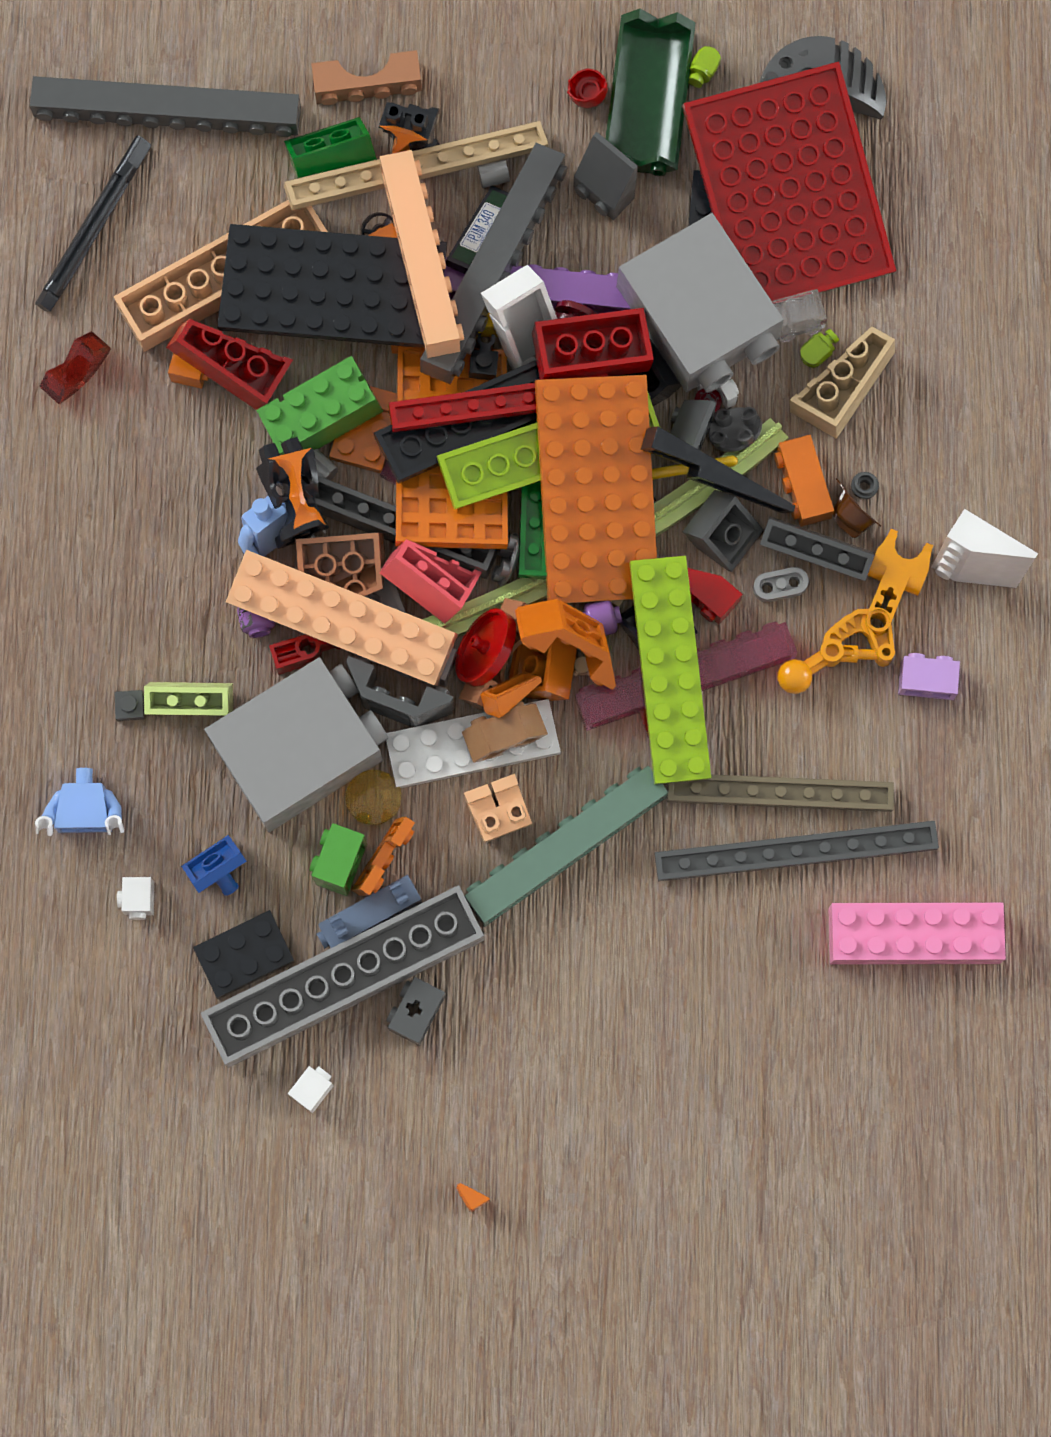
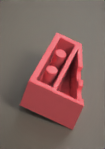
(430, 580)

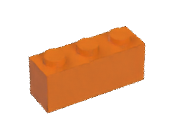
(804, 480)

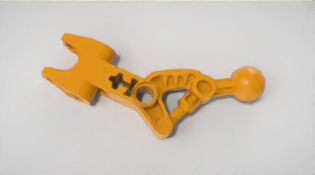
(895, 577)

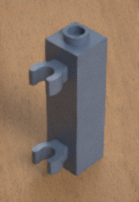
(369, 912)

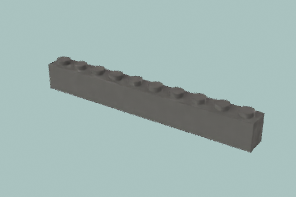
(165, 106)
(500, 253)

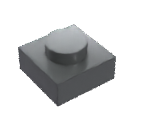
(129, 705)

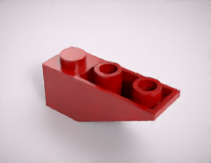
(712, 595)

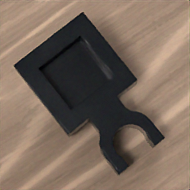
(484, 361)

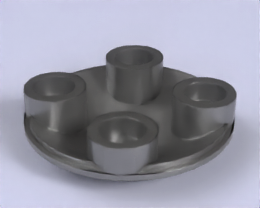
(734, 428)
(509, 560)

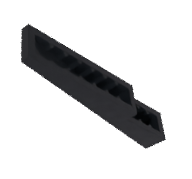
(710, 471)

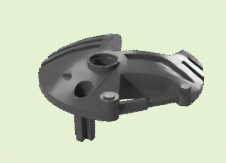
(865, 92)

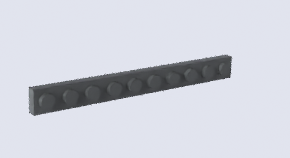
(796, 851)

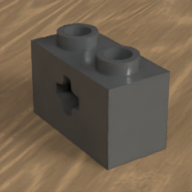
(429, 1002)

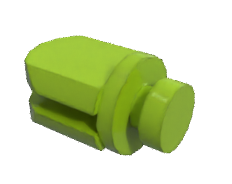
(704, 66)
(818, 348)

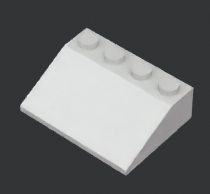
(982, 554)

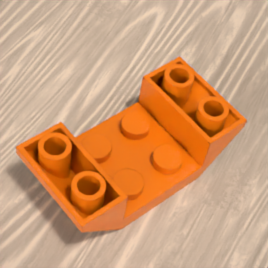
(546, 620)

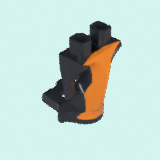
(409, 127)
(286, 472)

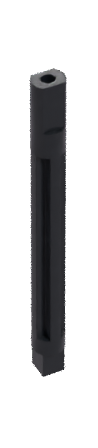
(93, 223)

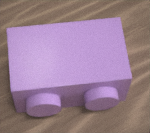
(929, 677)

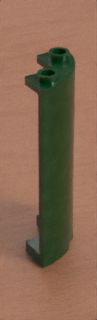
(650, 89)

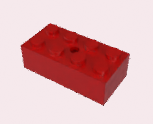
(618, 342)

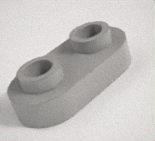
(780, 585)

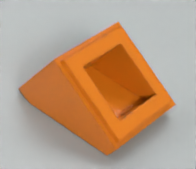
(471, 1197)

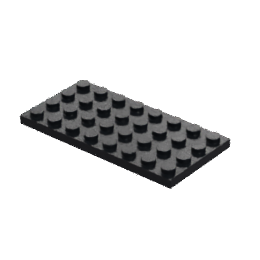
(318, 286)

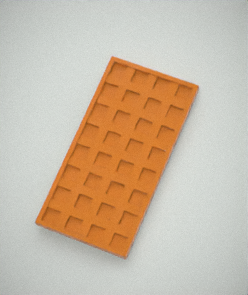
(594, 485)
(423, 502)

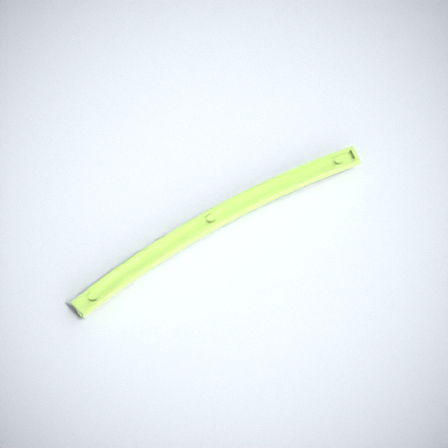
(667, 513)

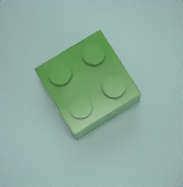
(338, 859)

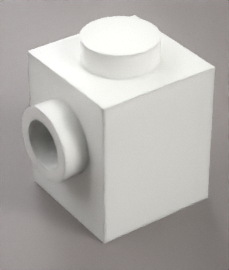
(136, 897)

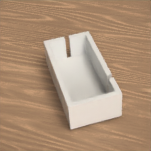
(514, 309)

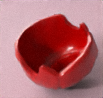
(587, 88)

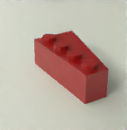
(231, 362)

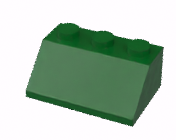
(330, 148)

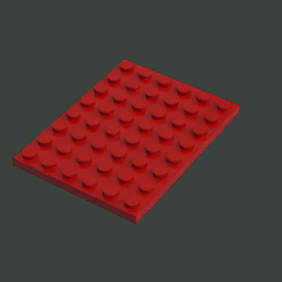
(792, 182)

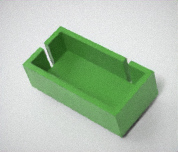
(321, 407)

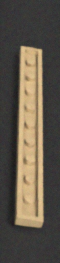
(433, 161)

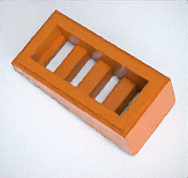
(506, 695)

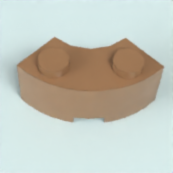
(496, 735)

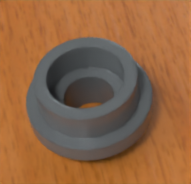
(868, 478)

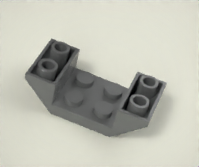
(433, 706)

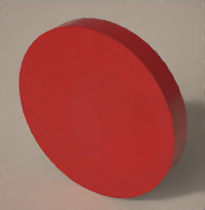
(485, 647)

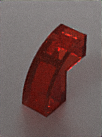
(79, 366)

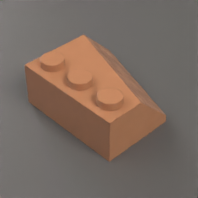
(345, 560)

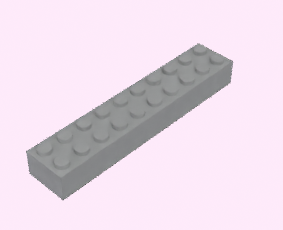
(342, 976)

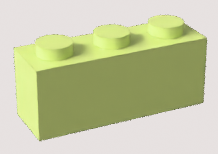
(188, 698)

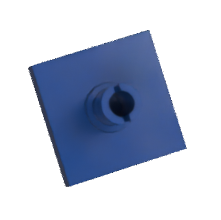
(215, 866)

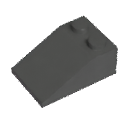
(606, 177)

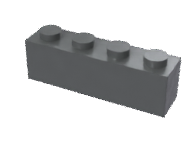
(817, 548)

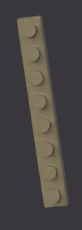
(785, 793)

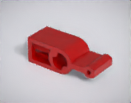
(289, 654)

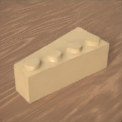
(839, 390)

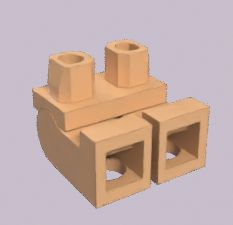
(500, 820)

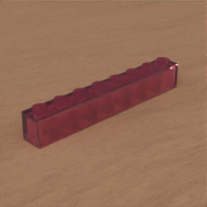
(717, 666)

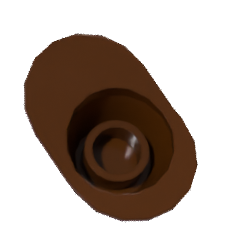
(850, 515)

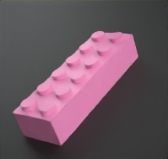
(916, 933)

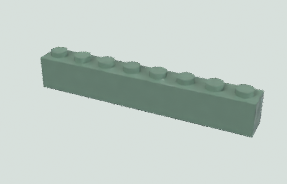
(565, 846)

